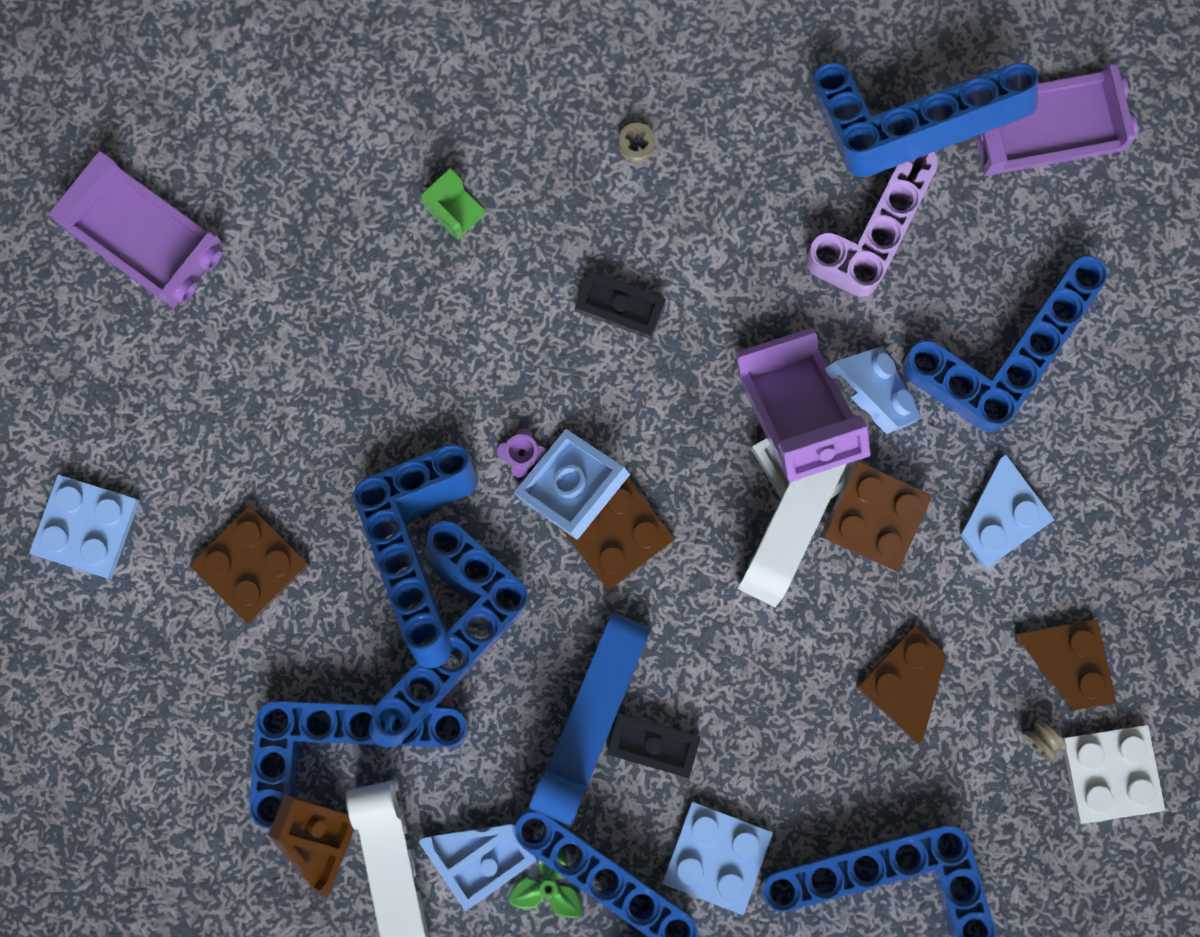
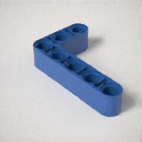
(921, 125)
(1021, 357)
(396, 506)
(465, 647)
(590, 719)
(341, 731)
(590, 861)
(886, 871)

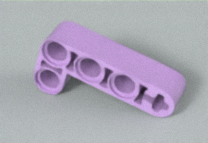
(884, 220)

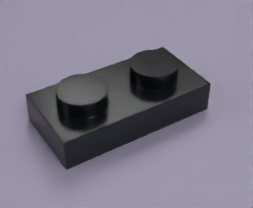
(620, 305)
(653, 745)

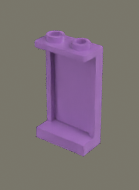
(1071, 122)
(137, 231)
(801, 406)

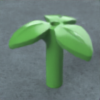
(563, 898)

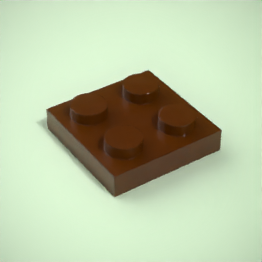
(876, 515)
(622, 537)
(249, 565)

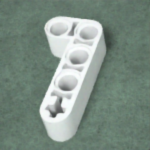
(789, 536)
(387, 859)

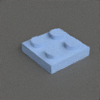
(571, 483)
(84, 527)
(717, 858)

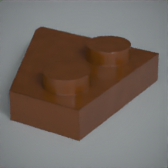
(1073, 662)
(907, 683)
(312, 840)

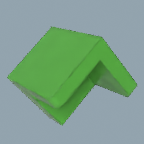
(452, 204)

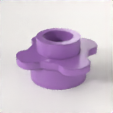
(509, 452)

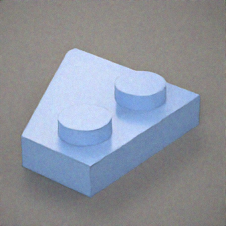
(877, 388)
(1003, 515)
(477, 860)

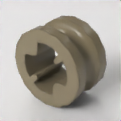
(624, 143)
(1044, 740)

